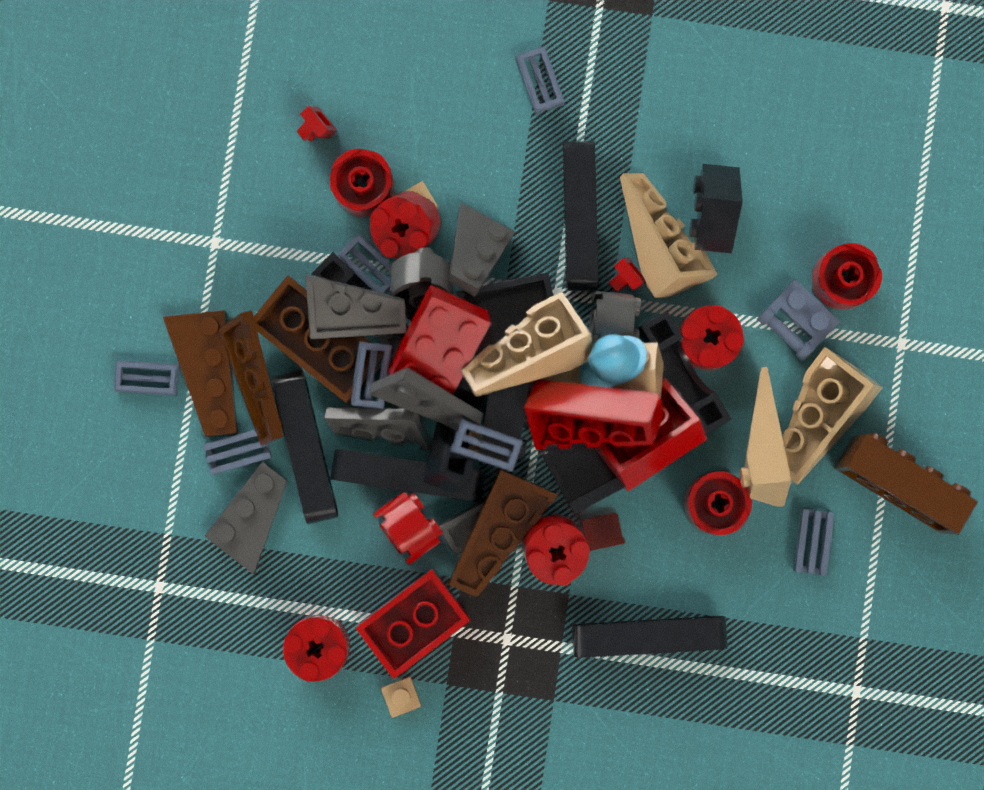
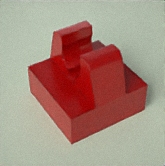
(315, 125)
(627, 275)

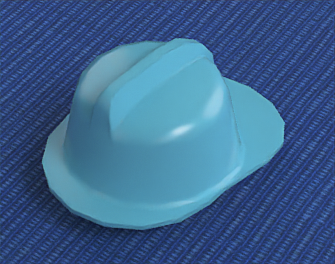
(613, 361)

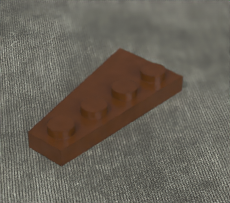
(205, 368)
(250, 370)
(502, 523)

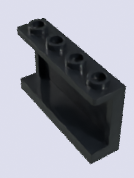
(580, 475)

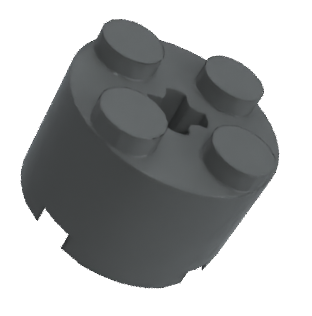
(414, 274)
(613, 315)

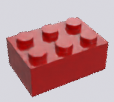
(441, 339)
(676, 436)
(413, 623)

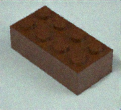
(329, 360)
(906, 484)

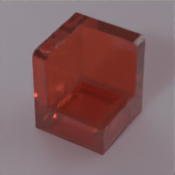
(602, 531)

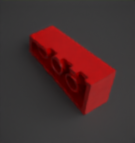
(591, 415)

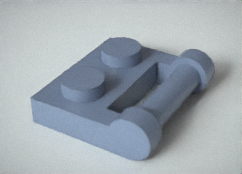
(805, 313)

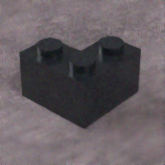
(718, 208)

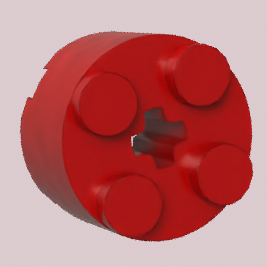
(369, 167)
(403, 208)
(862, 271)
(714, 321)
(731, 514)
(408, 527)
(559, 566)
(310, 665)

